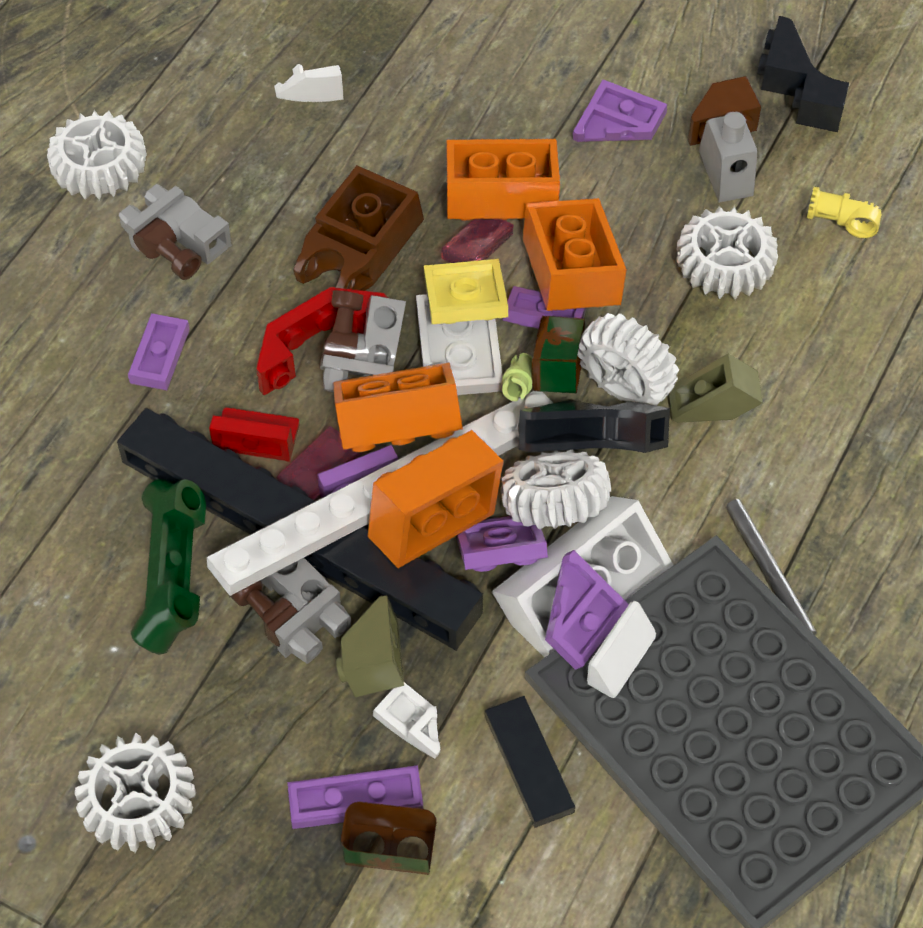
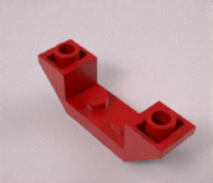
(293, 328)

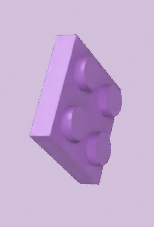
(501, 542)

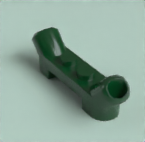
(168, 602)

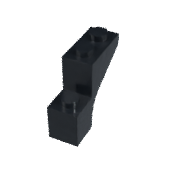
(791, 73)
(591, 426)

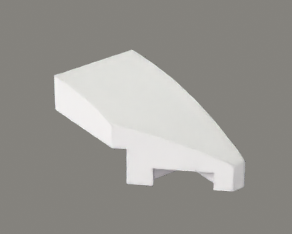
(312, 85)
(410, 718)

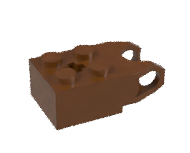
(360, 230)

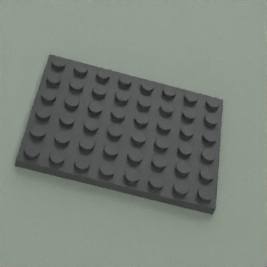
(743, 738)

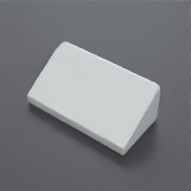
(621, 651)

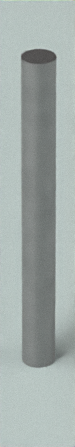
(766, 561)

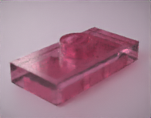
(477, 240)
(318, 457)

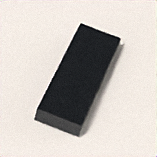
(529, 761)

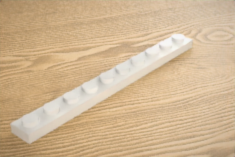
(345, 509)

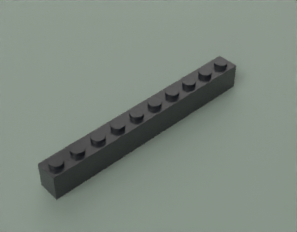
(255, 499)

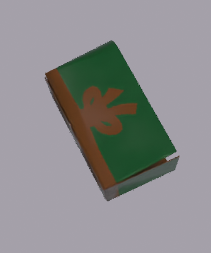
(555, 355)
(382, 819)

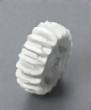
(96, 155)
(728, 261)
(627, 360)
(555, 489)
(150, 763)

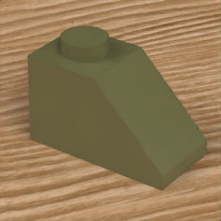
(716, 392)
(372, 651)

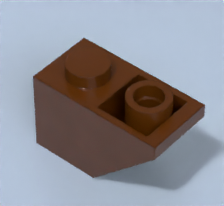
(722, 98)

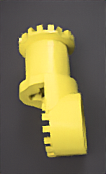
(845, 211)

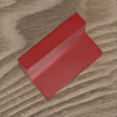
(255, 433)

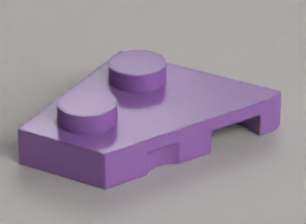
(619, 115)
(582, 611)

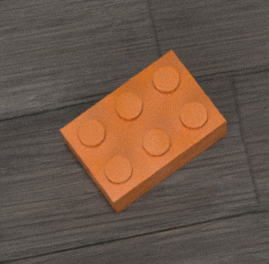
(500, 177)
(573, 254)
(397, 407)
(434, 498)

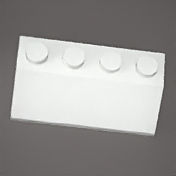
(615, 544)

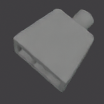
(729, 144)

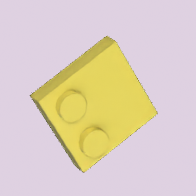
(465, 291)

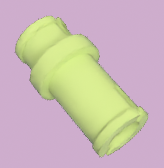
(518, 378)

